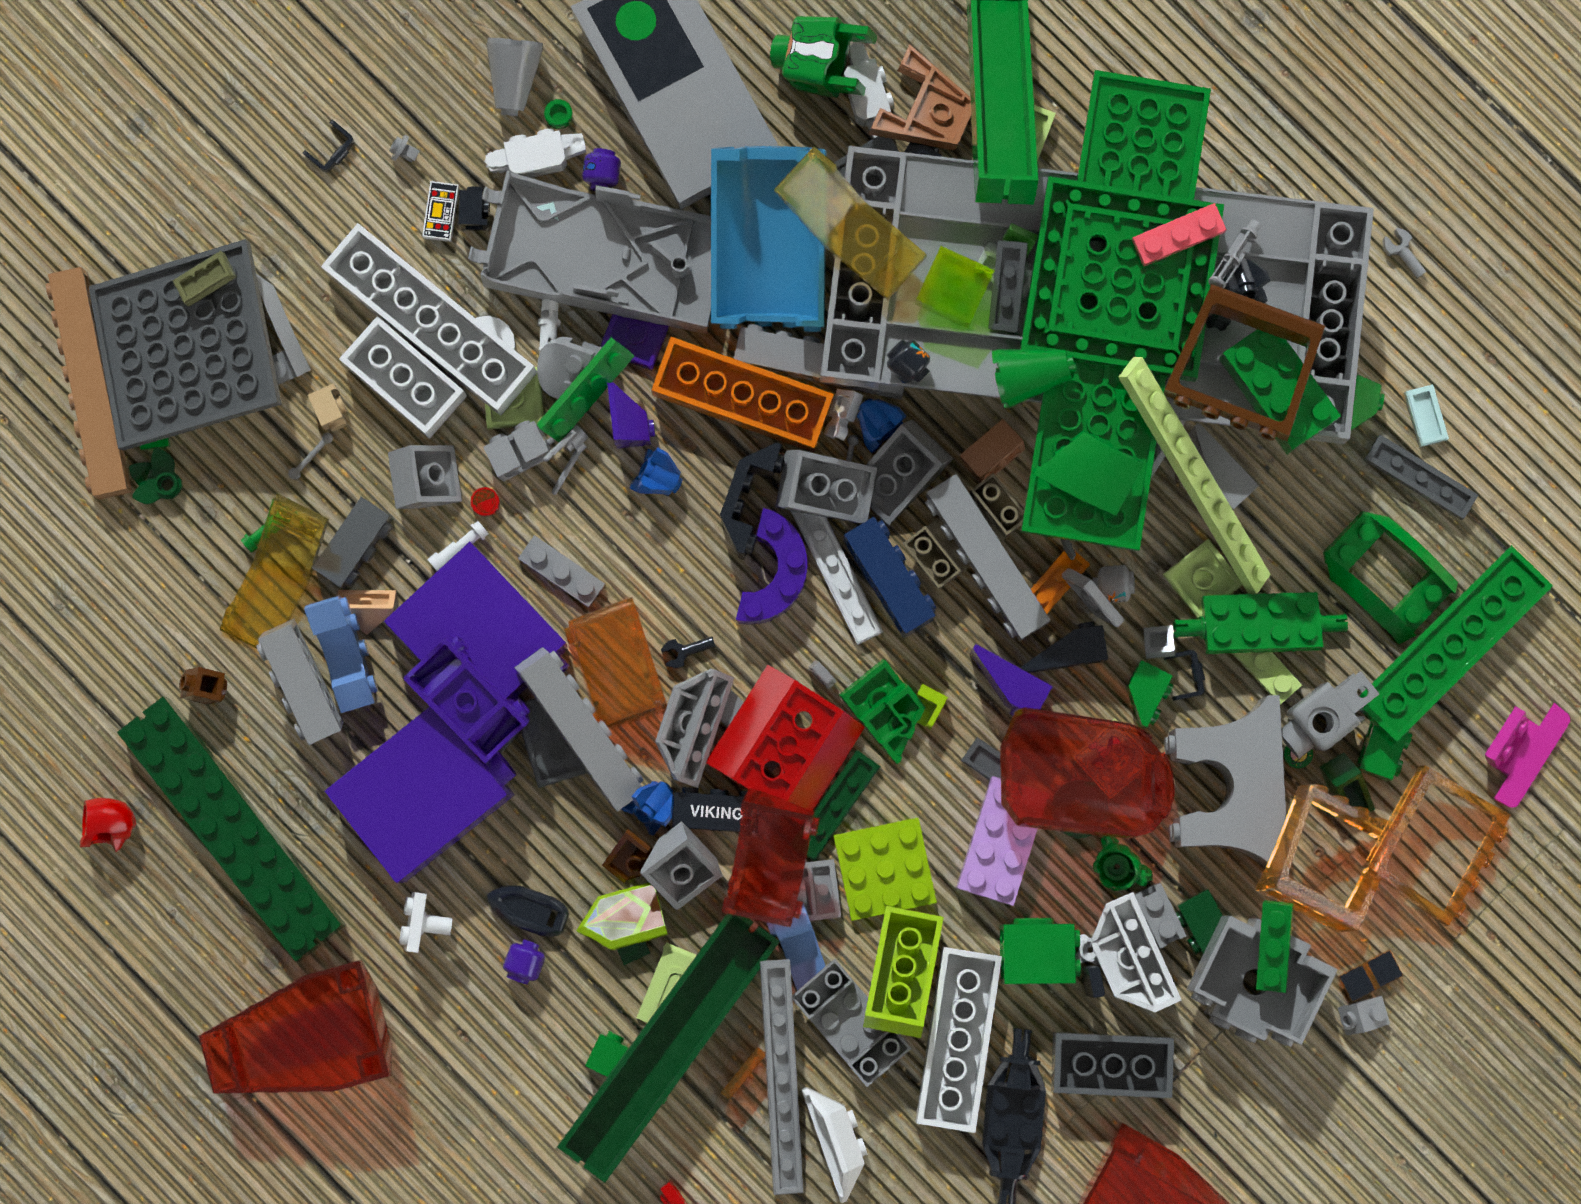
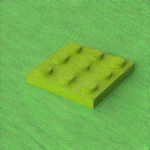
(884, 868)

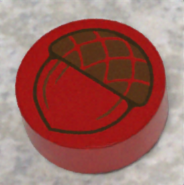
(485, 502)

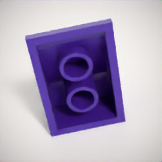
(1012, 684)

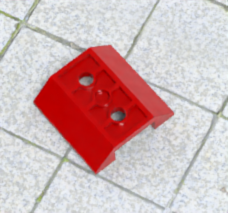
(768, 732)

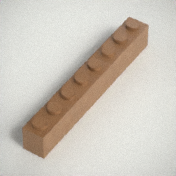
(86, 375)

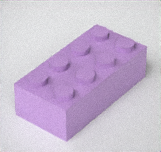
(996, 851)

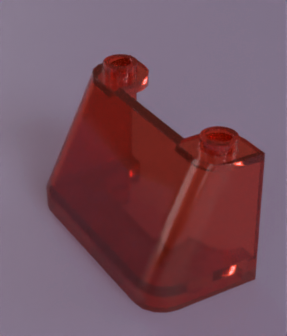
(770, 859)

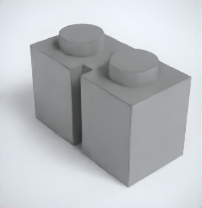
(517, 451)

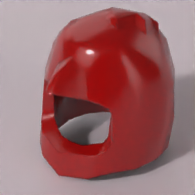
(106, 822)

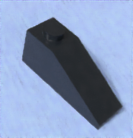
(1077, 648)

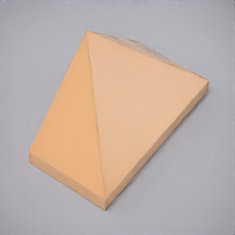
(370, 606)

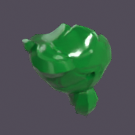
(1130, 869)

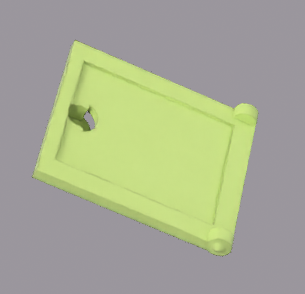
(669, 970)

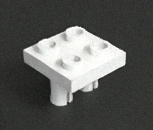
(420, 922)

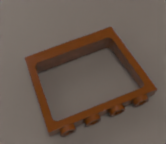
(1261, 317)

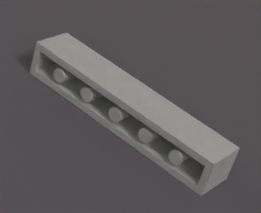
(793, 357)
(987, 557)
(579, 727)

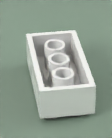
(403, 377)

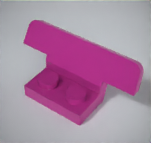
(1523, 749)

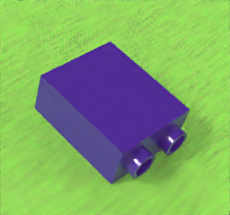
(482, 609)
(420, 794)

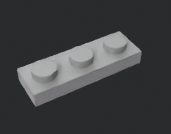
(561, 571)

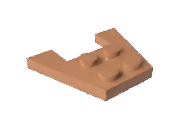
(937, 113)

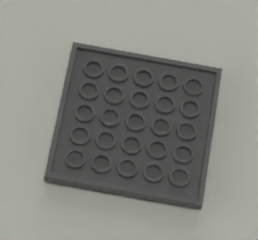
(182, 364)

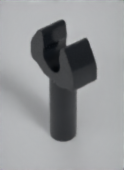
(686, 650)

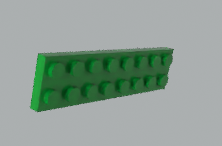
(1454, 643)

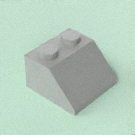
(424, 476)
(680, 866)

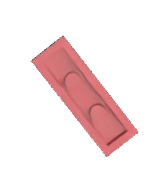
(1179, 234)

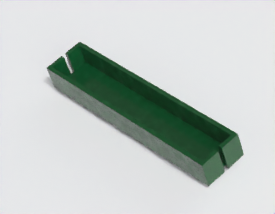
(231, 828)
(666, 1046)

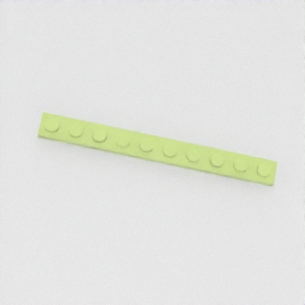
(1194, 474)

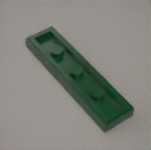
(841, 799)

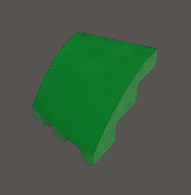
(1092, 471)
(885, 708)

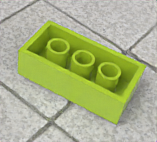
(903, 972)

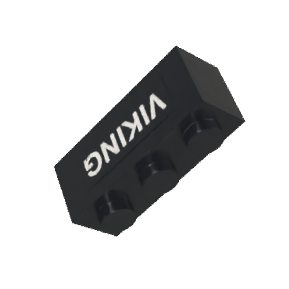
(708, 811)

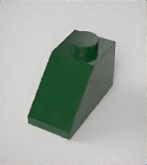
(1347, 780)

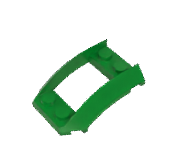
(1417, 603)

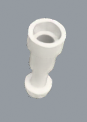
(439, 560)

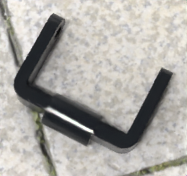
(338, 156)
(1197, 672)

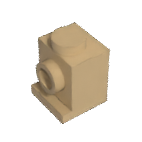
(329, 408)

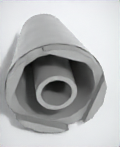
(512, 72)

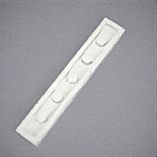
(838, 576)

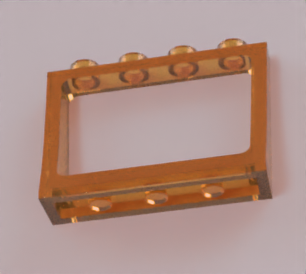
(1400, 819)
(1280, 887)

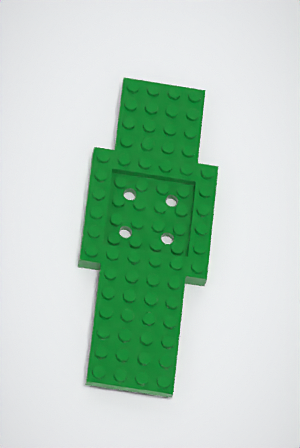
(1131, 177)

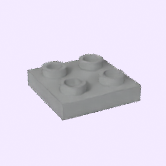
(820, 890)

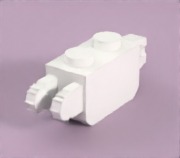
(872, 77)
(536, 154)

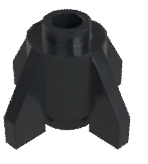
(1248, 280)

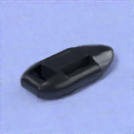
(528, 910)

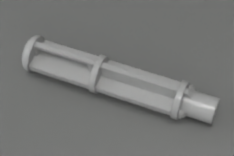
(1235, 255)

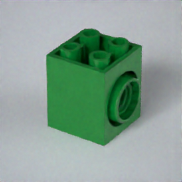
(1039, 952)

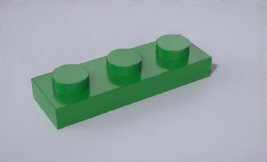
(1274, 946)

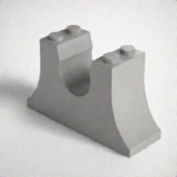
(1252, 765)

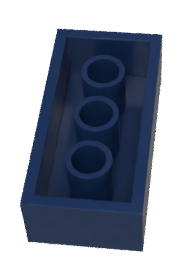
(888, 576)

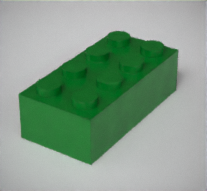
(1267, 376)

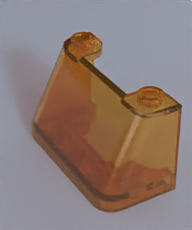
(617, 664)

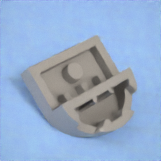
(560, 365)

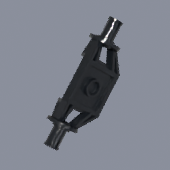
(1014, 1117)

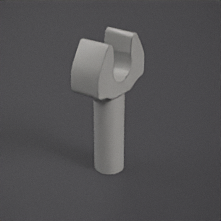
(1403, 251)

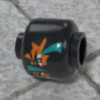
(908, 361)

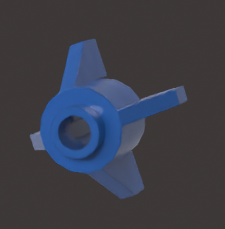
(878, 422)
(657, 474)
(652, 805)

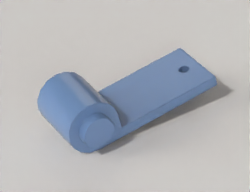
(800, 948)

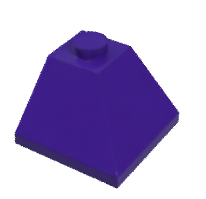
(628, 420)

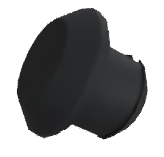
(1218, 322)

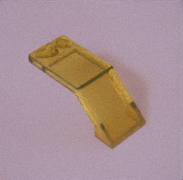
(848, 224)
(278, 571)

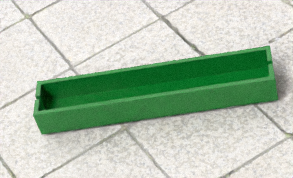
(1002, 102)

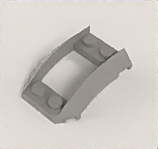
(291, 361)

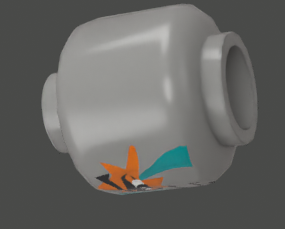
(1115, 583)

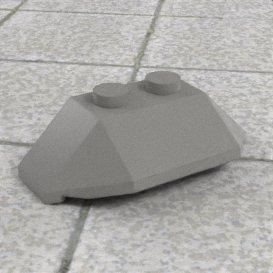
(692, 724)

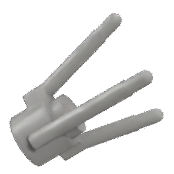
(573, 440)

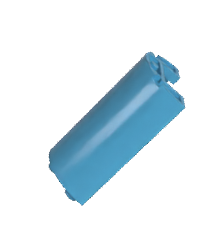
(761, 252)

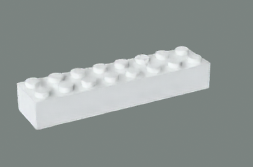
(429, 319)

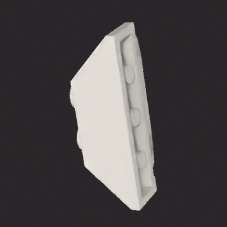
(1132, 956)
(837, 1140)

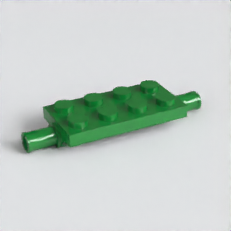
(1261, 623)

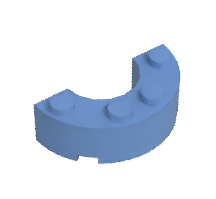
(343, 652)

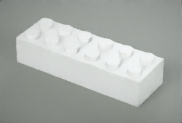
(958, 1039)

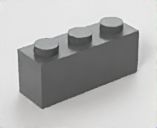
(353, 544)

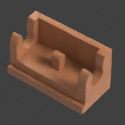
(992, 451)

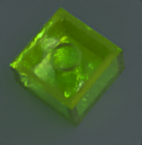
(954, 287)

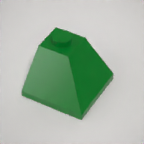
(1367, 401)

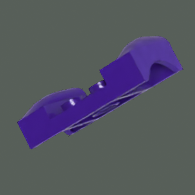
(466, 698)

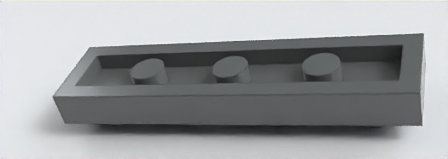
(1421, 477)

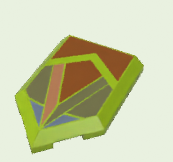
(625, 917)

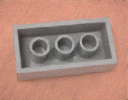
(301, 682)

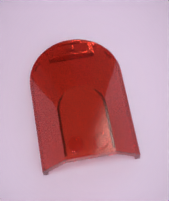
(1083, 775)

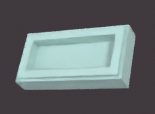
(1426, 416)

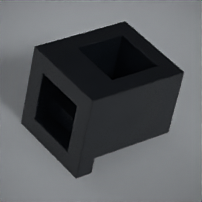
(473, 210)

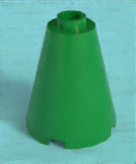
(1030, 372)

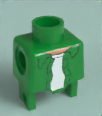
(817, 54)

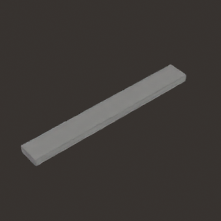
(781, 1076)

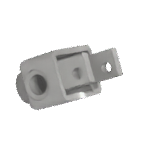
(1335, 705)

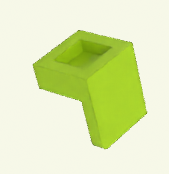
(933, 702)

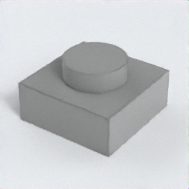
(1159, 642)

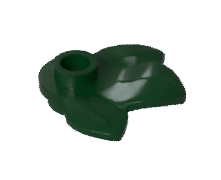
(153, 476)

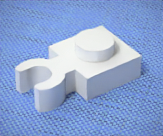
(843, 410)

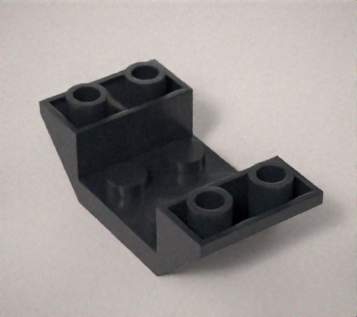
(763, 463)

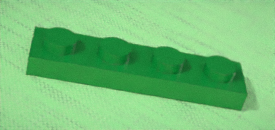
(585, 390)

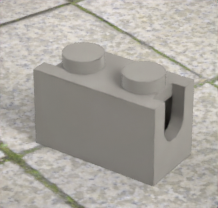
(1160, 915)

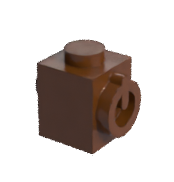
(203, 685)

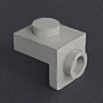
(1364, 1016)

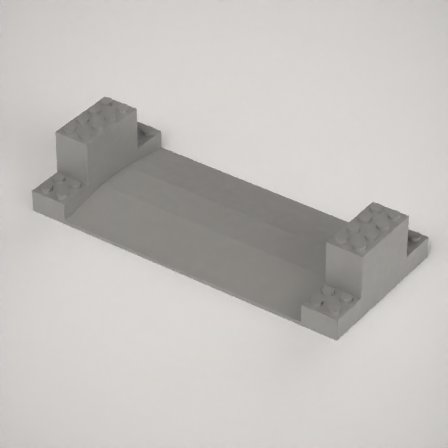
(1307, 247)

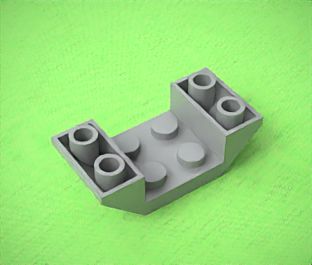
(838, 1012)

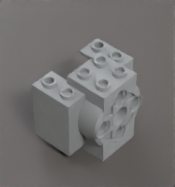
(1220, 986)

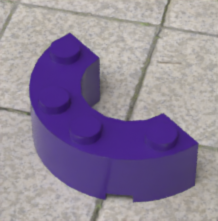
(790, 578)

